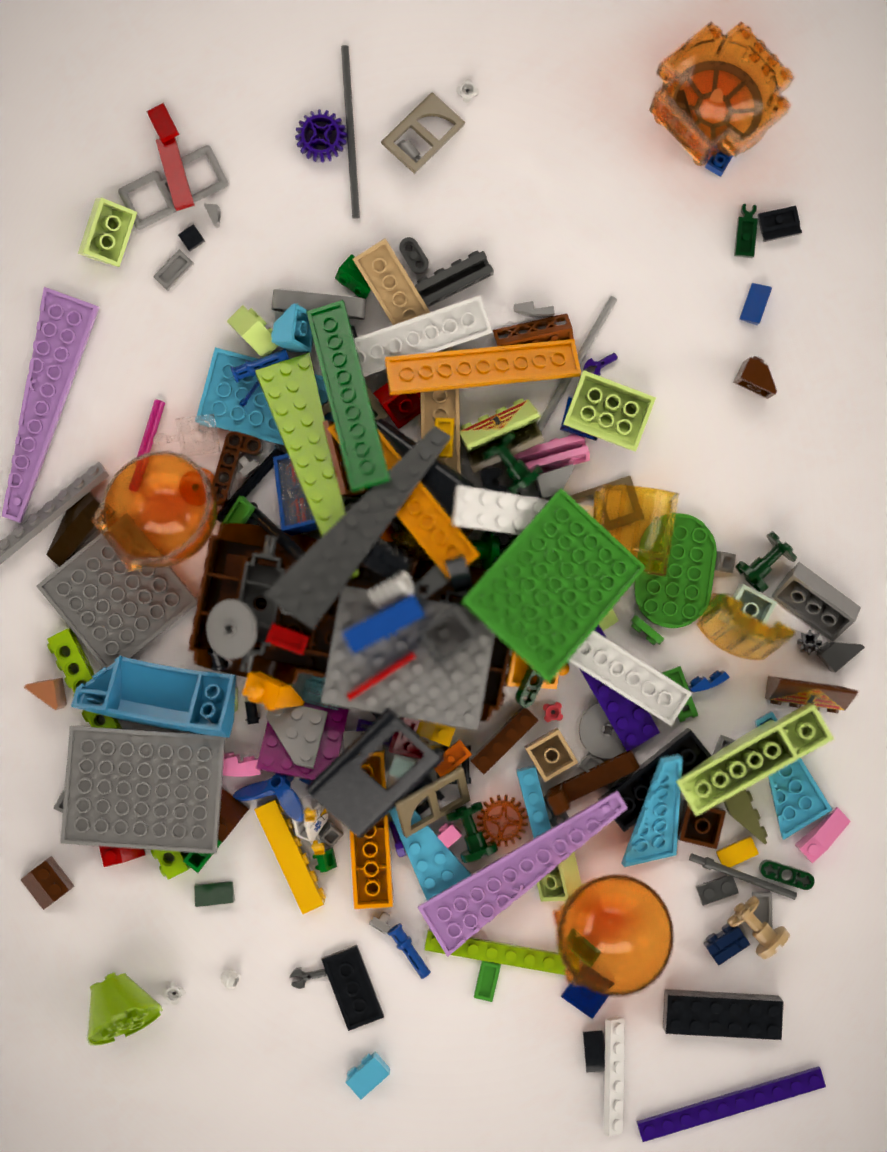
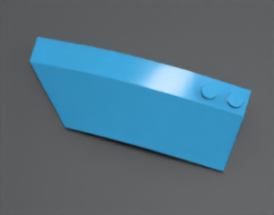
(161, 696)

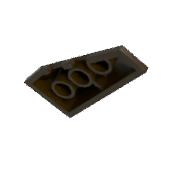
(74, 529)

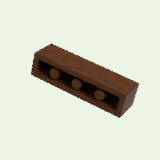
(504, 739)

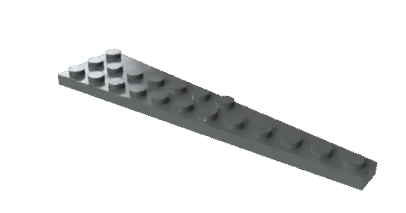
(329, 564)

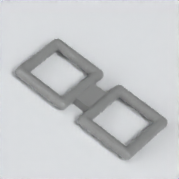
(164, 188)

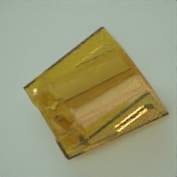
(640, 521)
(739, 632)

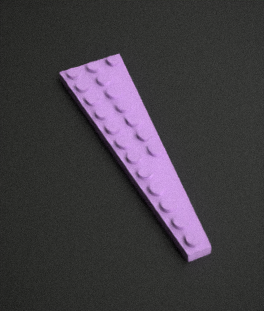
(57, 351)
(480, 897)

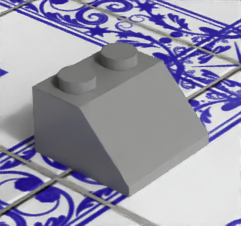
(552, 481)

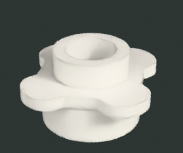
(472, 90)
(174, 999)

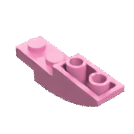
(236, 768)

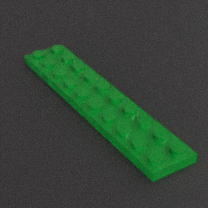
(348, 396)

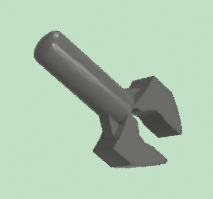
(553, 820)
(305, 976)

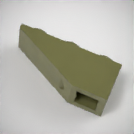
(741, 809)

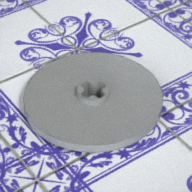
(243, 624)
(592, 735)

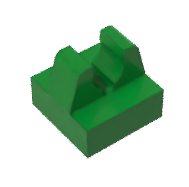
(326, 861)

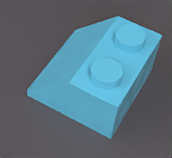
(293, 330)

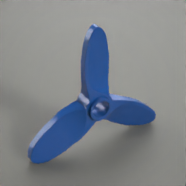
(277, 785)

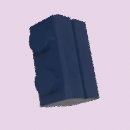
(726, 943)

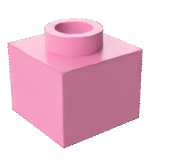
(449, 834)

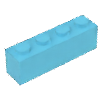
(533, 800)

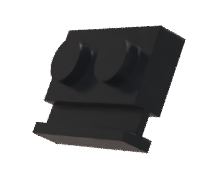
(779, 223)

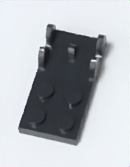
(490, 482)

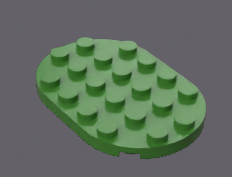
(688, 585)

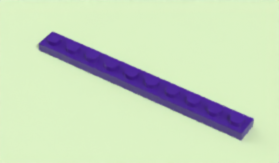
(731, 1104)

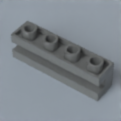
(454, 279)

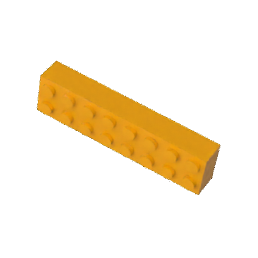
(372, 852)

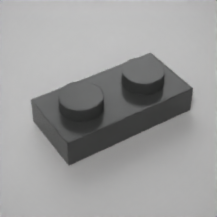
(717, 889)

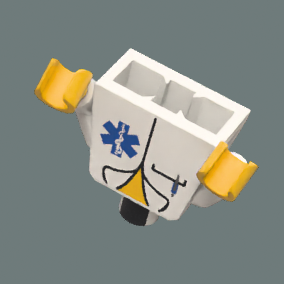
(314, 819)

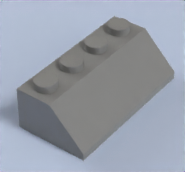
(816, 602)

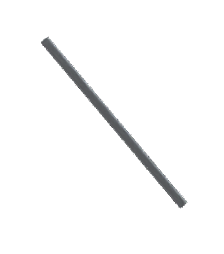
(350, 131)

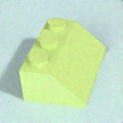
(107, 232)
(560, 881)

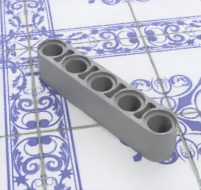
(285, 298)

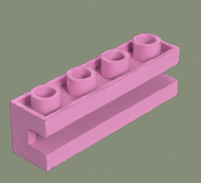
(556, 453)

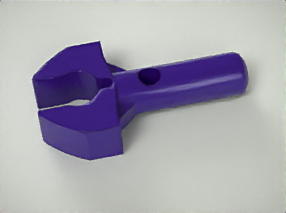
(600, 364)
(398, 843)

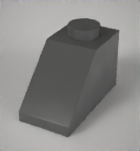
(837, 654)

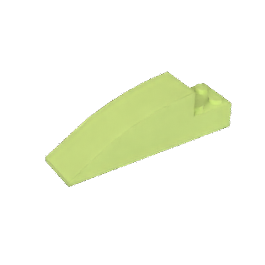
(754, 757)

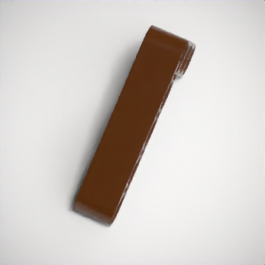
(564, 793)

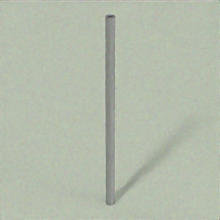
(581, 354)

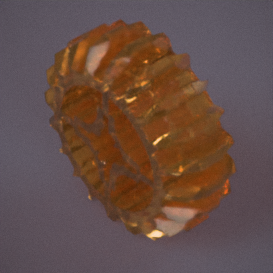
(511, 821)

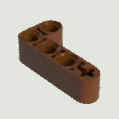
(231, 469)

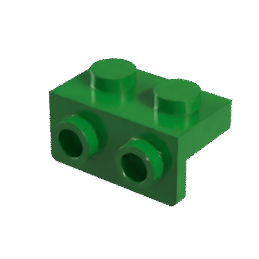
(351, 277)

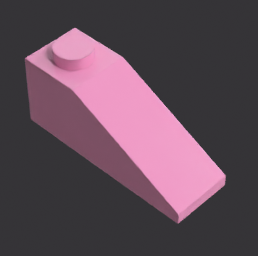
(823, 835)

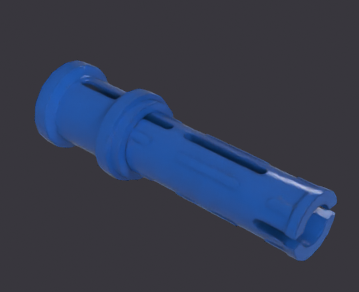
(248, 369)
(404, 943)

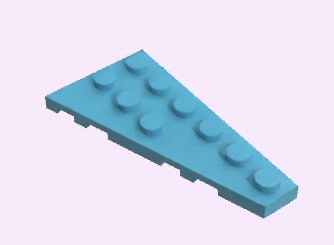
(794, 794)
(657, 824)
(431, 860)

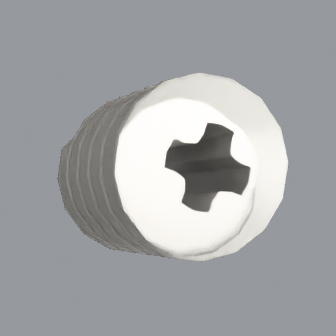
(392, 591)

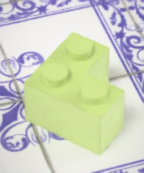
(253, 330)

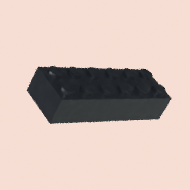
(637, 784)
(723, 1014)

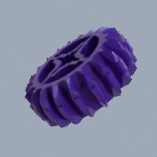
(314, 141)

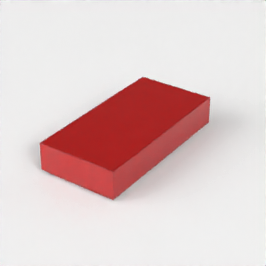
(162, 123)
(287, 639)

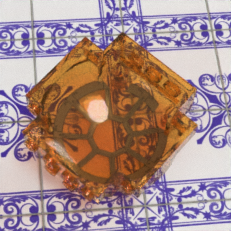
(721, 92)

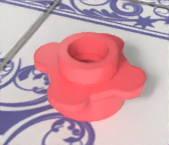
(556, 716)

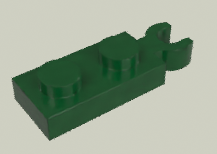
(746, 233)

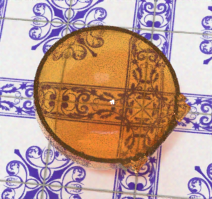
(157, 510)
(614, 935)

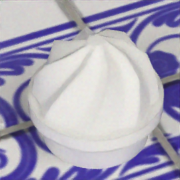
(230, 978)

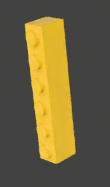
(290, 856)

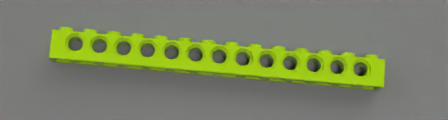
(56, 644)

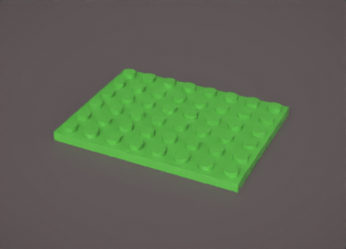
(553, 585)

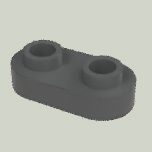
(413, 256)

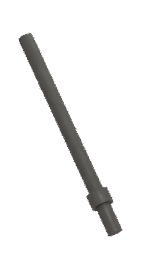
(708, 863)

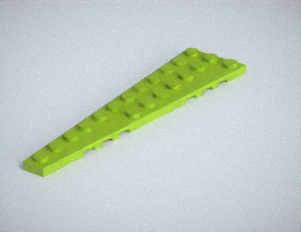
(298, 414)

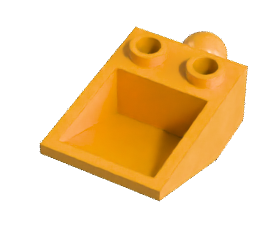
(518, 668)
(270, 692)

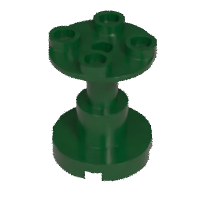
(516, 468)
(762, 566)
(474, 839)

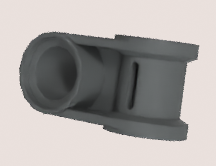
(432, 581)

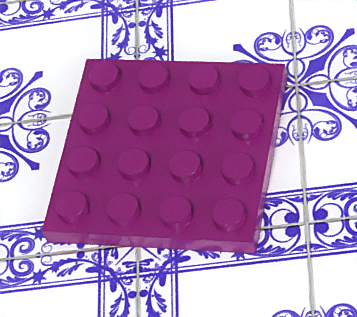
(275, 758)

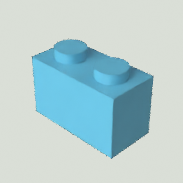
(367, 1075)

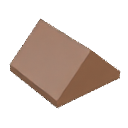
(50, 692)

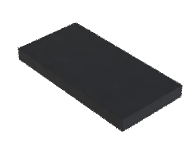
(352, 987)

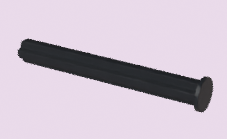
(250, 483)
(273, 530)

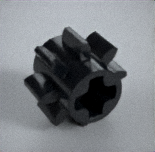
(809, 647)

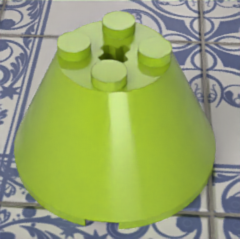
(119, 1008)

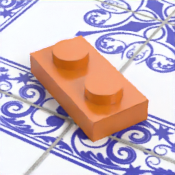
(453, 758)

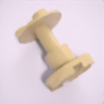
(763, 932)

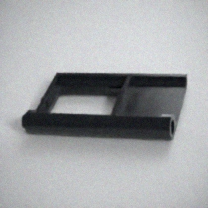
(438, 480)
(357, 797)

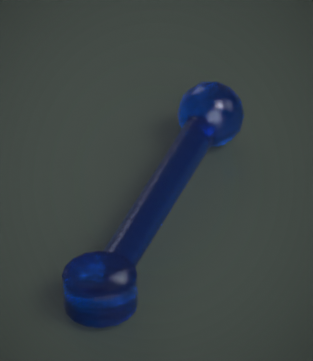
(243, 402)

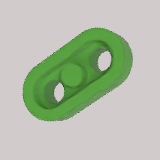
(652, 636)

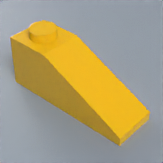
(436, 732)

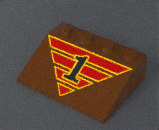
(804, 692)

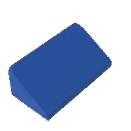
(755, 303)

